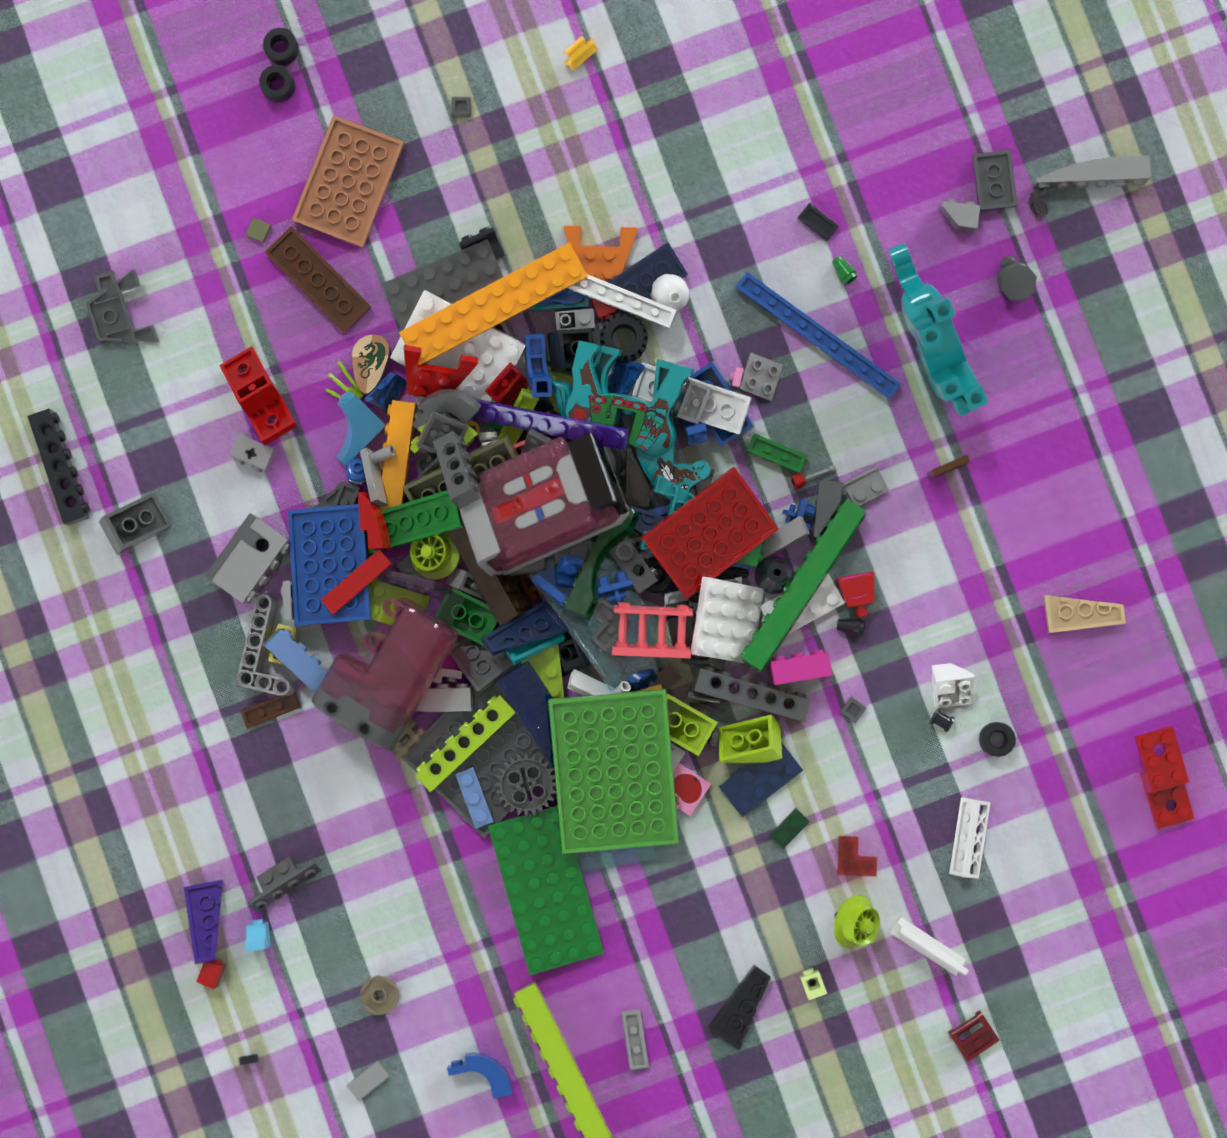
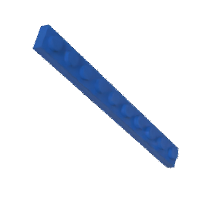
(818, 335)

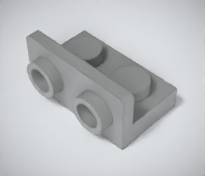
(691, 401)

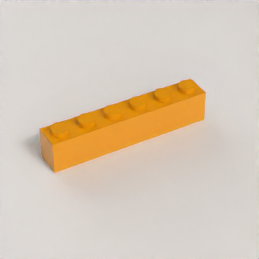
(400, 435)

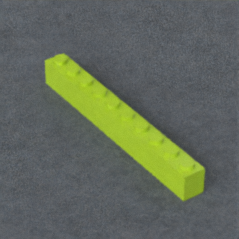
(561, 1062)

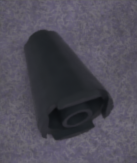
(767, 580)

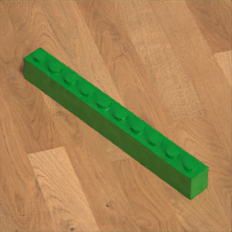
(804, 586)

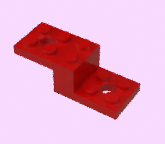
(258, 395)
(1164, 777)

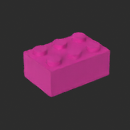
(800, 667)

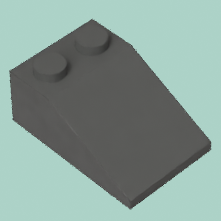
(134, 523)

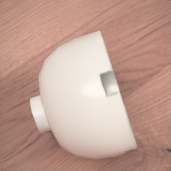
(670, 291)

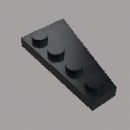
(736, 1014)

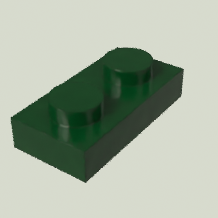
(789, 828)

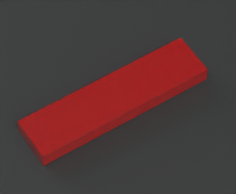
(356, 582)

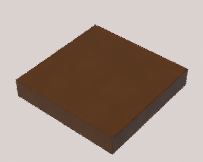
(948, 467)

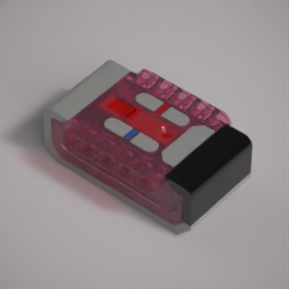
(543, 504)

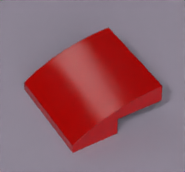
(507, 385)

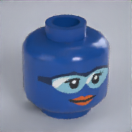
(355, 472)

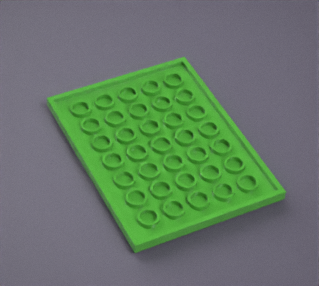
(613, 771)

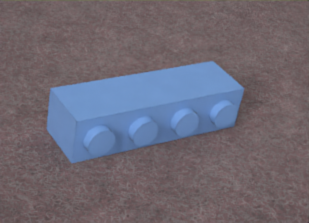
(296, 658)

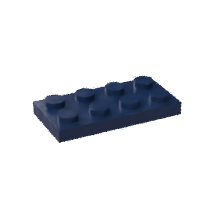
(643, 273)
(759, 781)

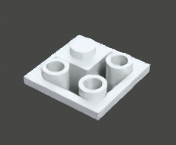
(952, 686)

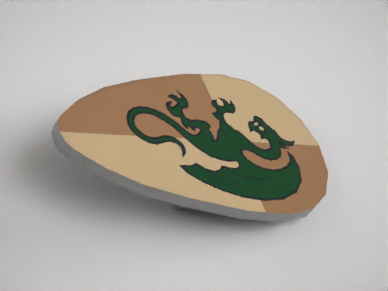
(369, 361)

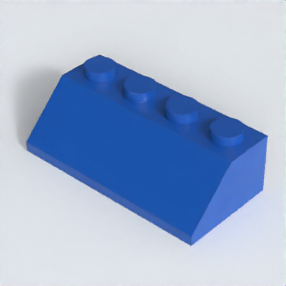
(712, 375)

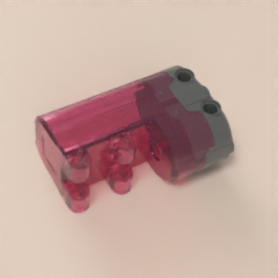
(383, 695)

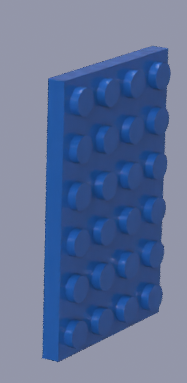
(323, 552)

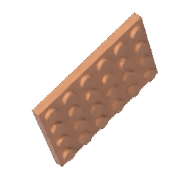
(348, 181)

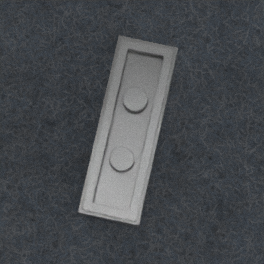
(784, 537)
(635, 1039)

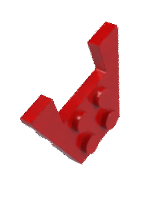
(428, 378)

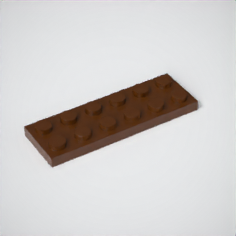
(318, 279)

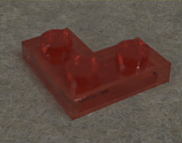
(850, 863)

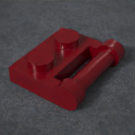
(977, 1041)

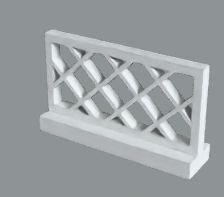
(929, 946)

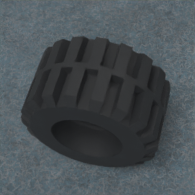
(628, 322)

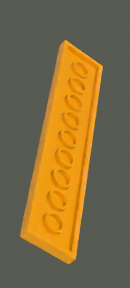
(495, 303)

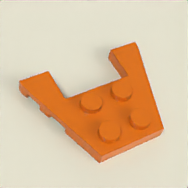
(602, 261)

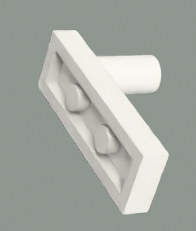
(589, 686)

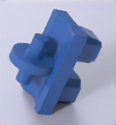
(803, 509)
(605, 589)

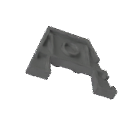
(111, 316)

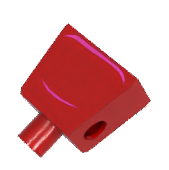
(857, 591)

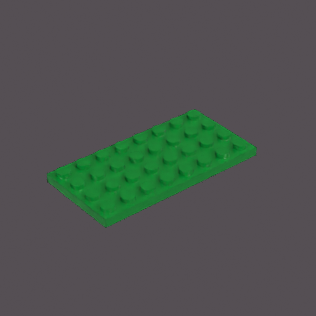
(545, 891)

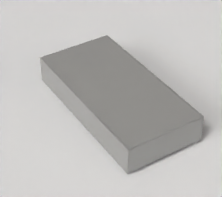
(368, 1080)

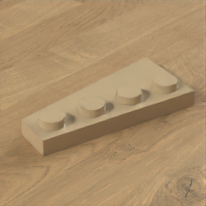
(1076, 614)

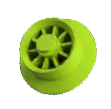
(435, 556)
(856, 922)

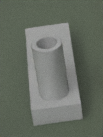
(372, 472)

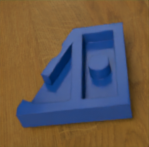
(625, 377)
(386, 391)

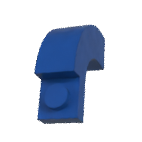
(536, 367)
(693, 432)
(488, 1067)

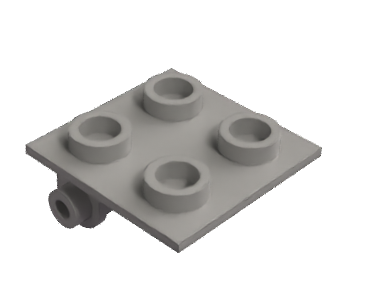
(760, 377)

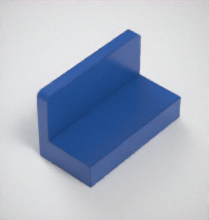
(547, 583)

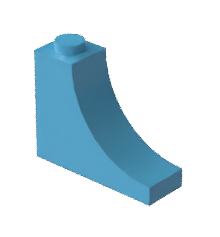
(361, 426)

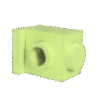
(815, 990)

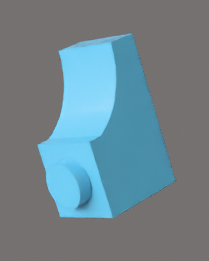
(257, 936)

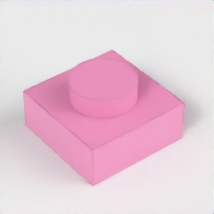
(735, 378)

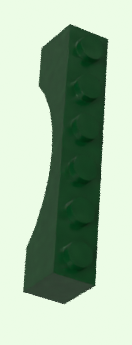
(583, 596)

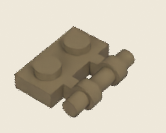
(415, 737)

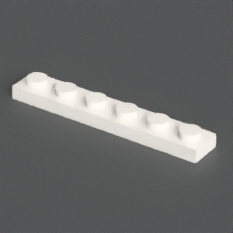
(625, 301)

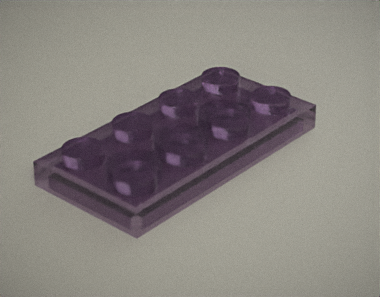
(415, 583)

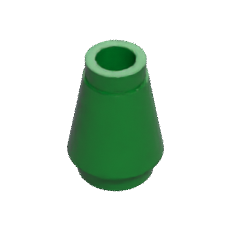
(844, 270)

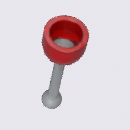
(799, 480)

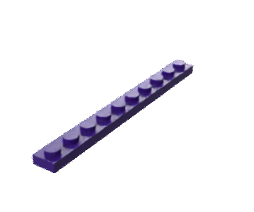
(550, 423)

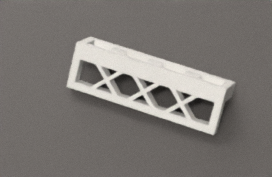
(967, 837)

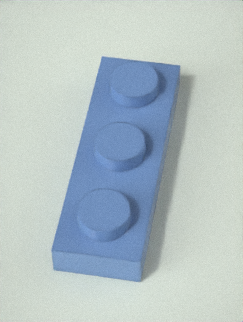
(474, 797)

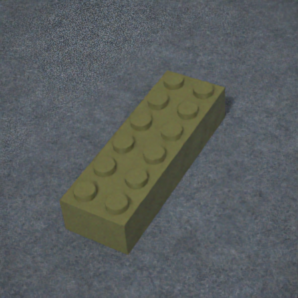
(481, 460)

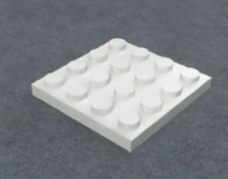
(725, 619)

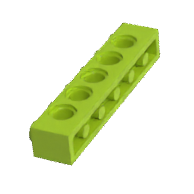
(433, 780)

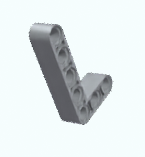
(260, 651)

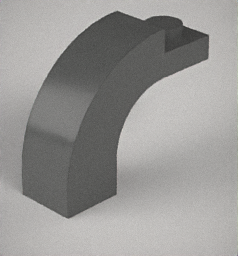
(447, 400)

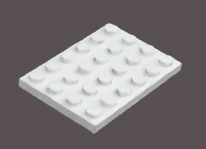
(491, 347)

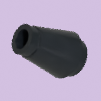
(851, 626)

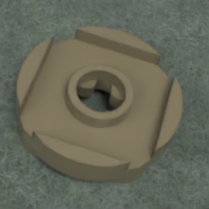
(369, 999)

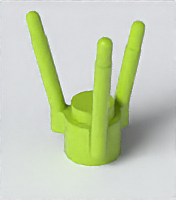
(355, 390)

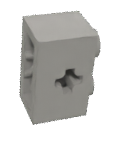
(244, 445)

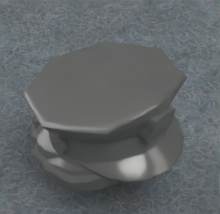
(1016, 279)

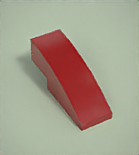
(373, 523)

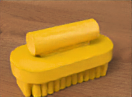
(579, 52)

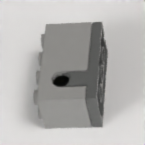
(243, 565)

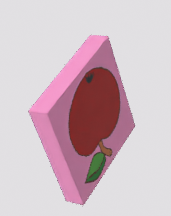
(688, 789)

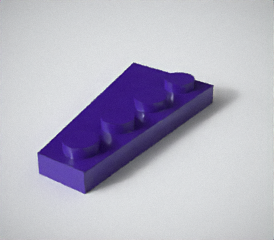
(203, 912)

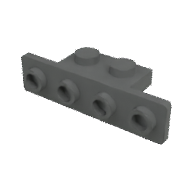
(281, 880)

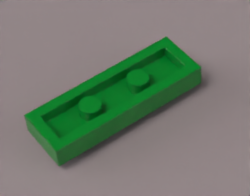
(776, 453)

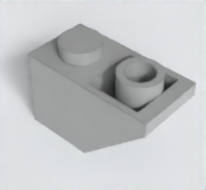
(960, 215)
(575, 319)

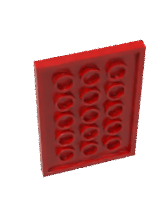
(709, 532)

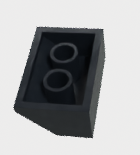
(571, 655)

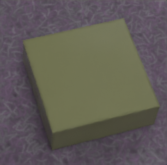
(258, 230)

